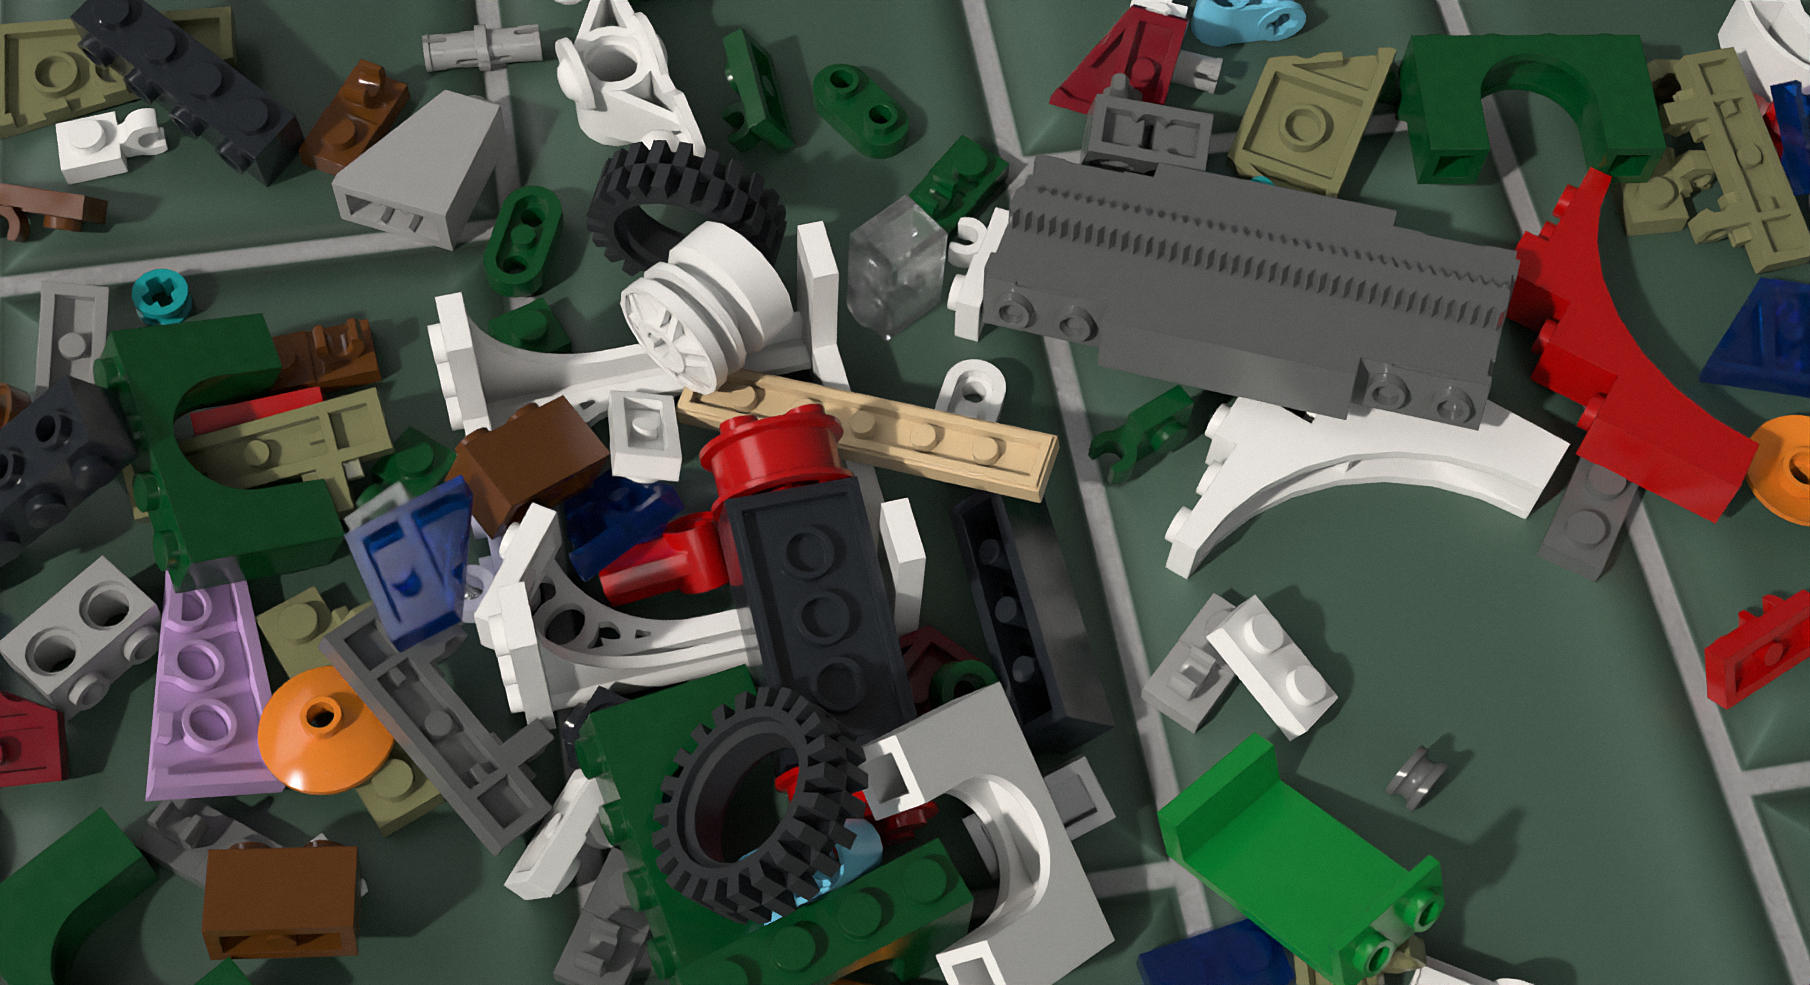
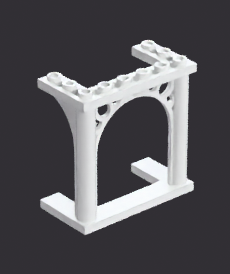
(492, 380)

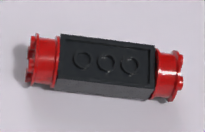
(810, 583)

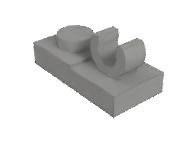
(69, 332)
(1193, 672)

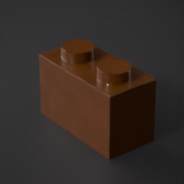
(534, 457)
(282, 901)

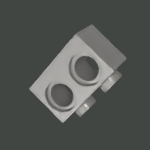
(74, 628)

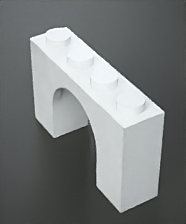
(1044, 905)

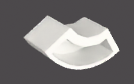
(1769, 42)

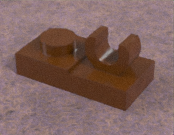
(354, 119)
(60, 209)
(327, 358)

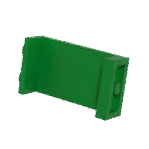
(1297, 867)

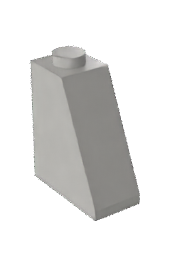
(425, 171)

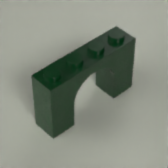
(1592, 77)
(202, 528)
(629, 755)
(67, 895)
(892, 913)

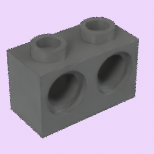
(1140, 134)

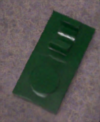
(762, 104)
(960, 184)

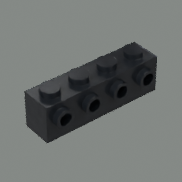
(190, 83)
(57, 458)
(1031, 620)

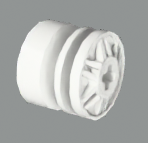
(707, 307)

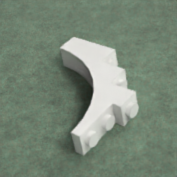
(1272, 455)

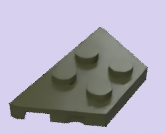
(1309, 119)

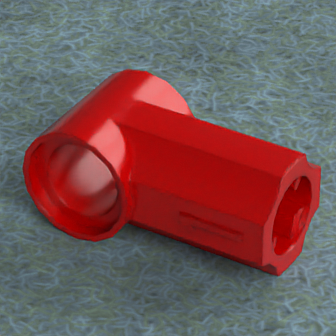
(681, 558)

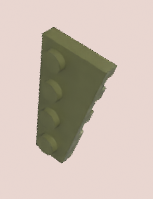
(53, 81)

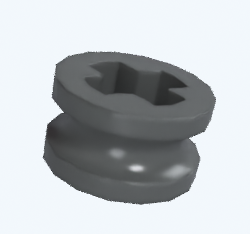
(1416, 778)

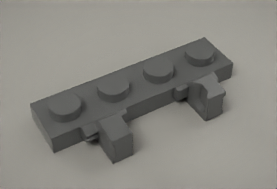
(467, 764)

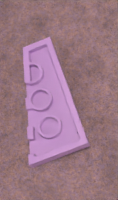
(208, 697)

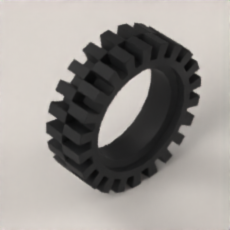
(684, 182)
(804, 835)

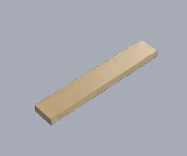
(892, 433)

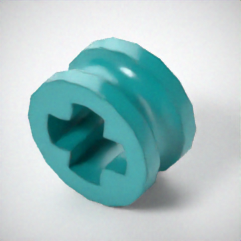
(157, 281)

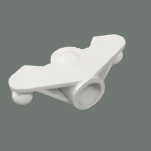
(623, 80)

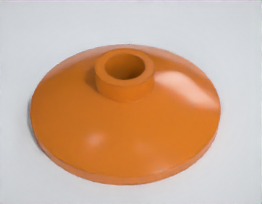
(1780, 457)
(326, 757)

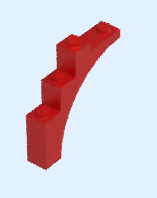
(1586, 353)

